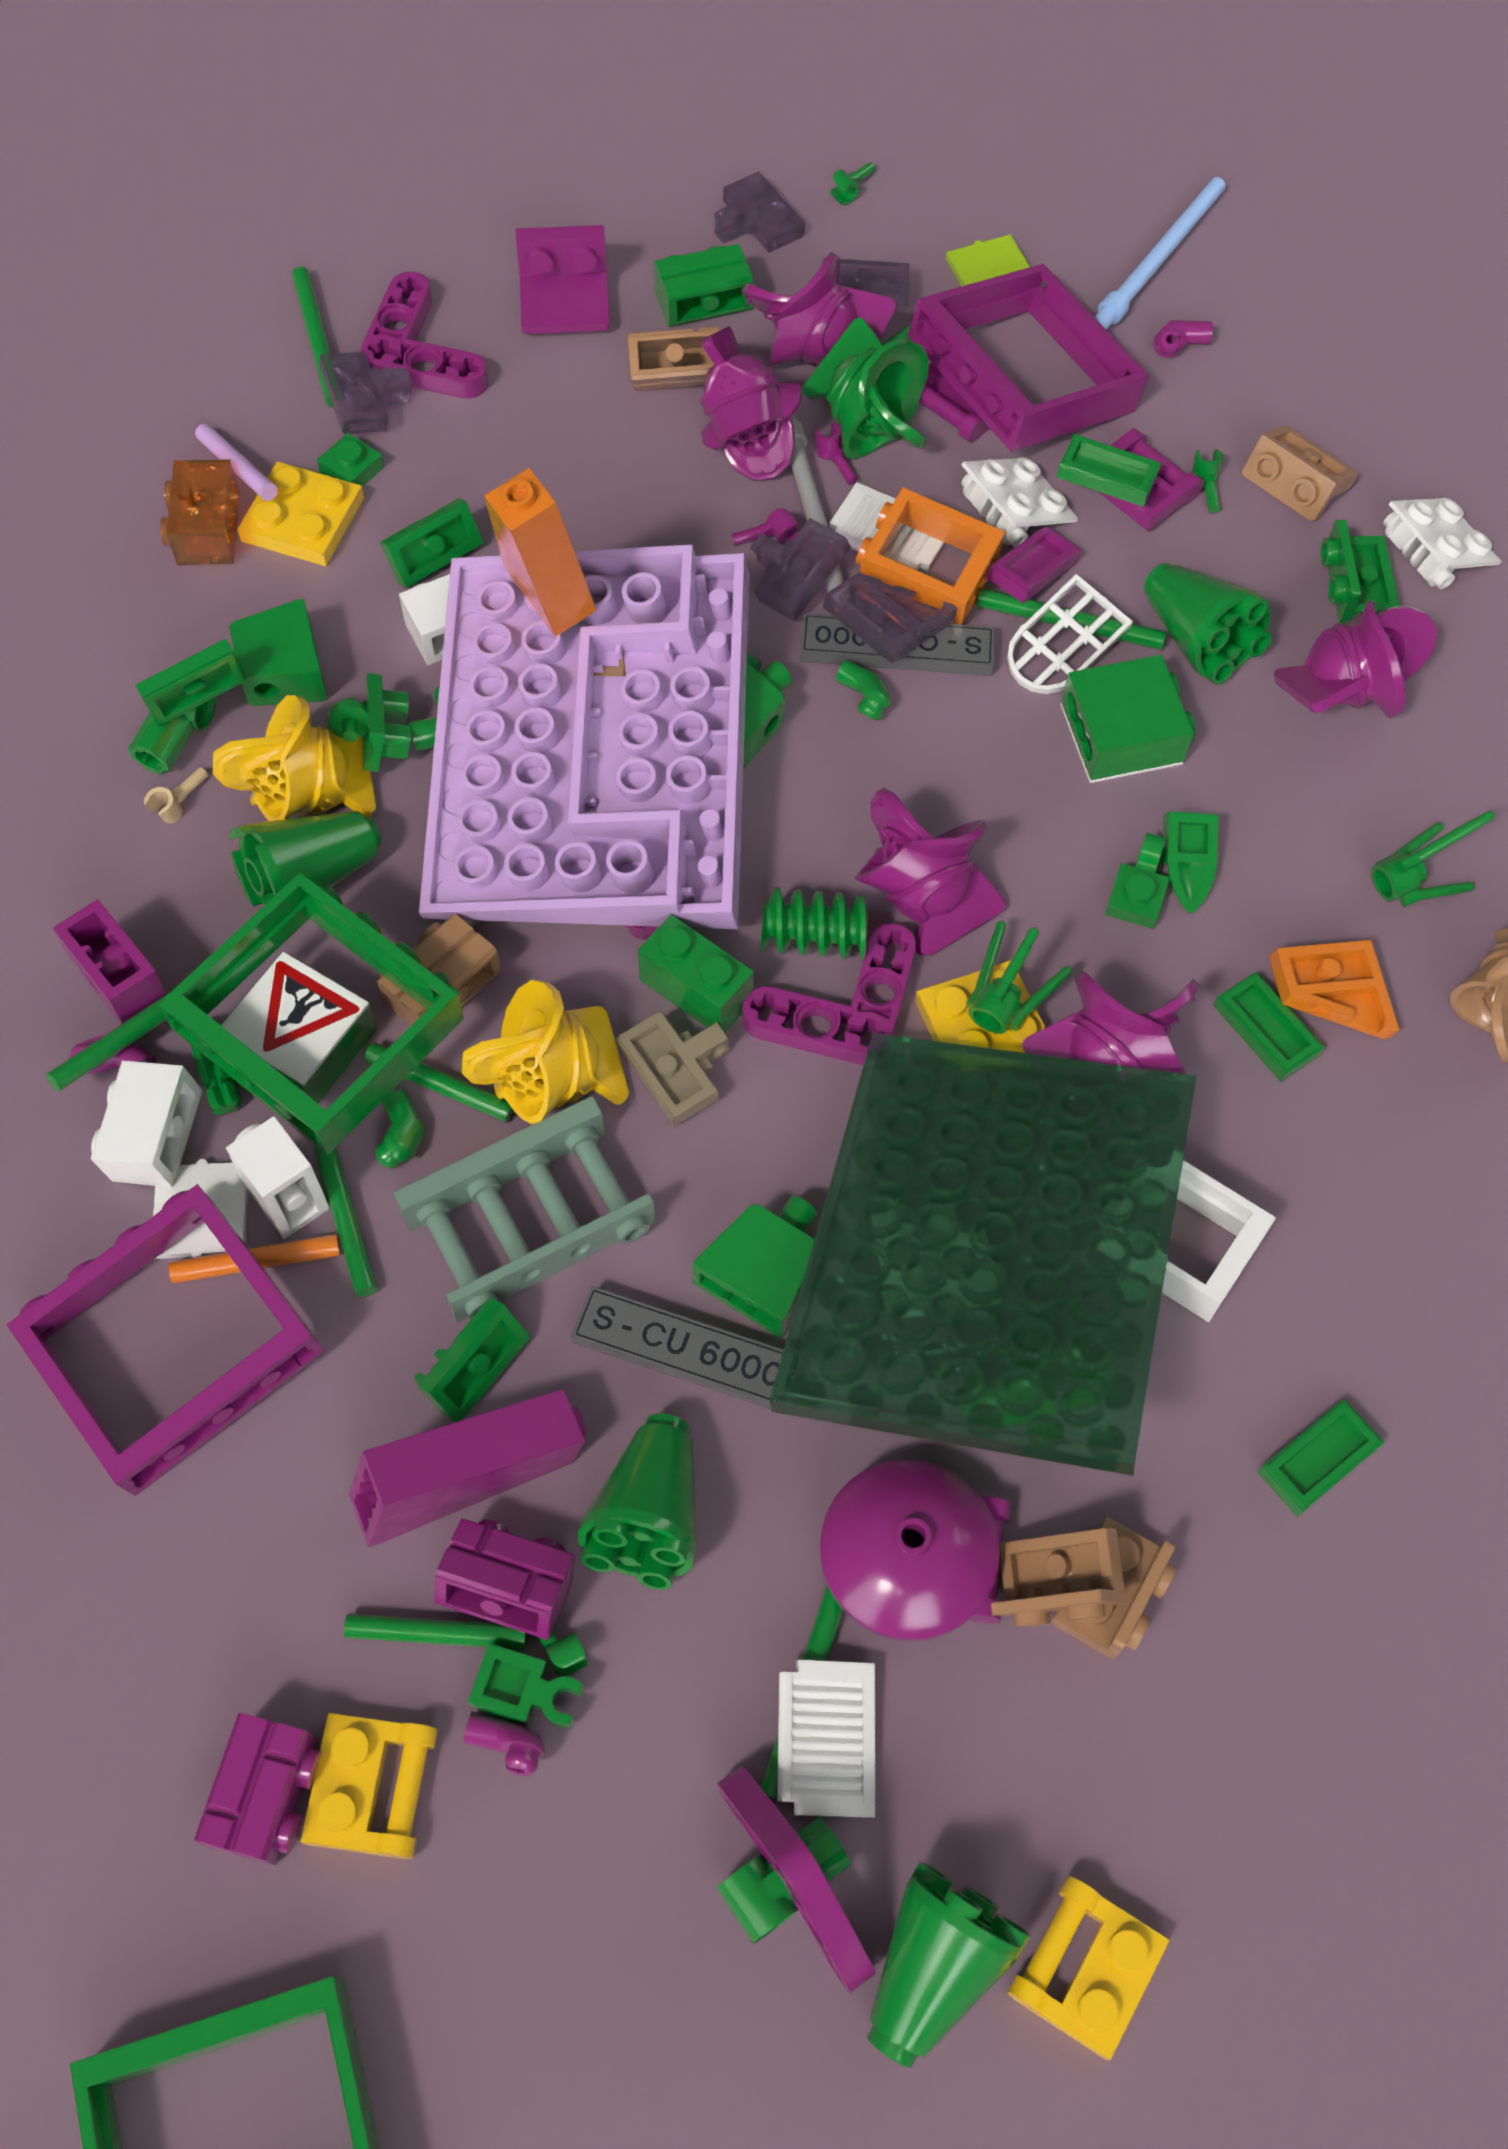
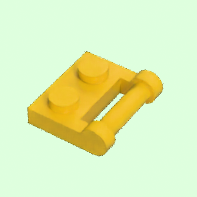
(349, 1784)
(1108, 1977)

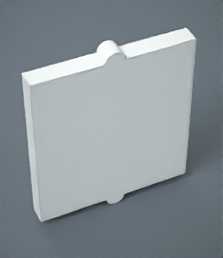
(228, 1192)

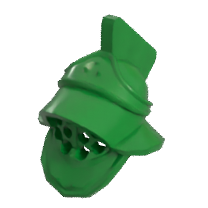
(871, 389)

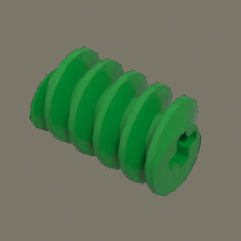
(814, 923)

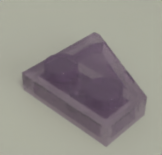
(886, 615)

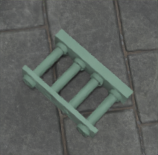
(525, 1156)

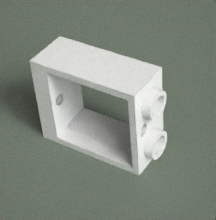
(1233, 1214)

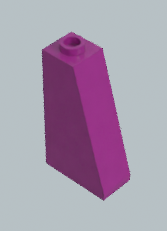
(462, 1464)

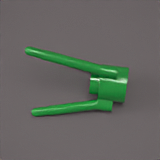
(1403, 871)
(997, 1003)

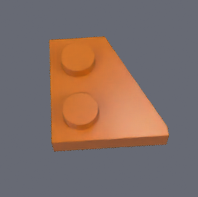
(1336, 984)

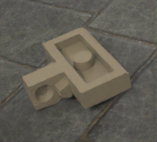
(674, 1064)

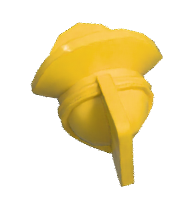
(296, 767)
(548, 1054)

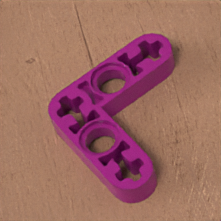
(456, 371)
(860, 1016)
(800, 1875)

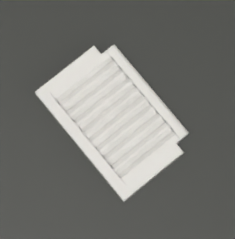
(858, 520)
(827, 1739)

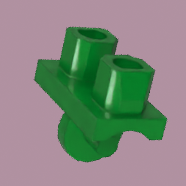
(377, 720)

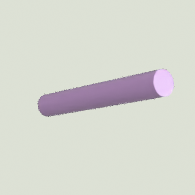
(242, 467)

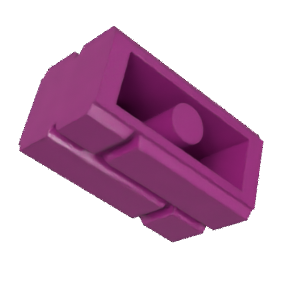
(504, 1577)
(258, 1790)

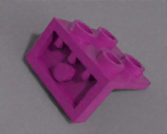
(563, 279)

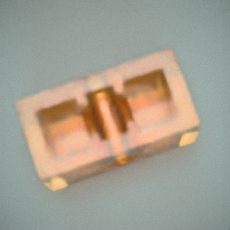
(201, 512)

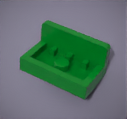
(1357, 572)

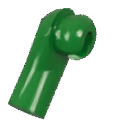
(868, 684)
(404, 1134)

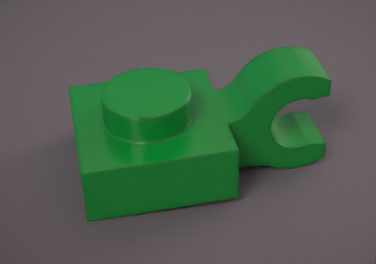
(1138, 889)

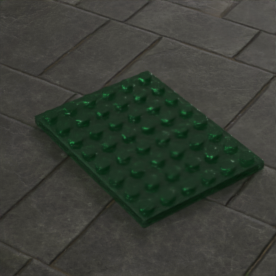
(992, 1253)

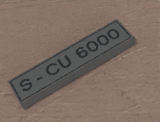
(952, 650)
(678, 1346)

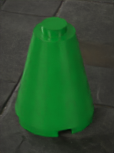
(317, 846)

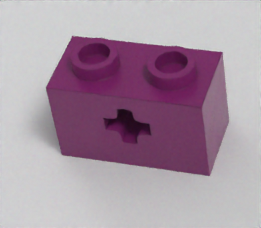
(109, 961)

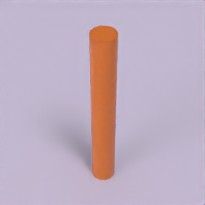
(268, 1256)

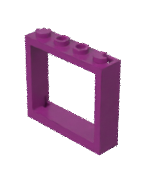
(941, 326)
(214, 1406)

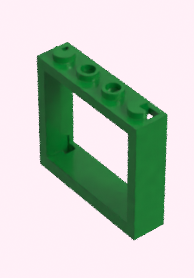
(249, 947)
(96, 2074)

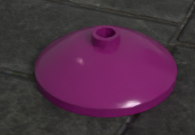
(902, 1588)

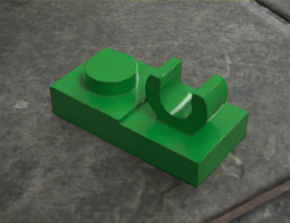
(431, 542)
(473, 1360)

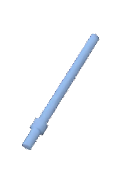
(1117, 302)

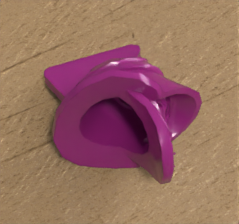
(818, 314)
(745, 396)
(1361, 662)
(929, 875)
(1113, 1034)

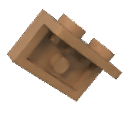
(1059, 1574)

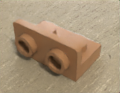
(1297, 471)
(1144, 1573)

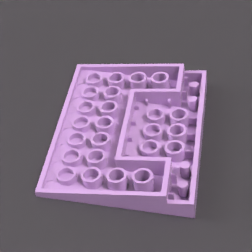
(581, 787)

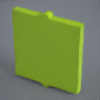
(986, 260)

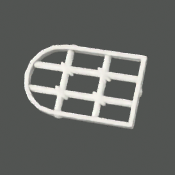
(1066, 619)

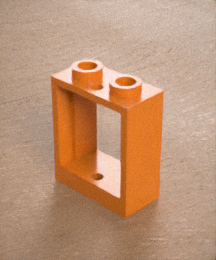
(945, 525)

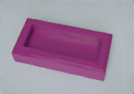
(1034, 564)

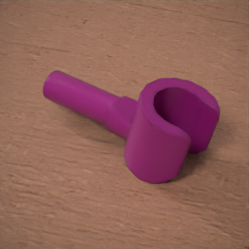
(831, 449)
(779, 523)

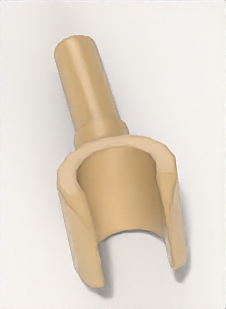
(160, 796)

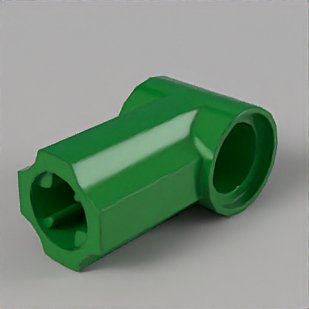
(161, 745)
(758, 1893)

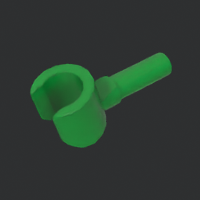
(848, 185)
(1209, 473)
(565, 1654)

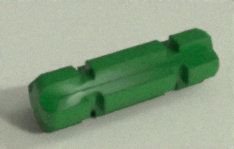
(219, 1085)

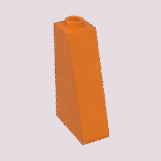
(539, 551)

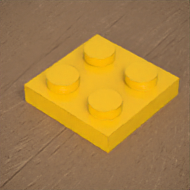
(304, 517)
(948, 1019)

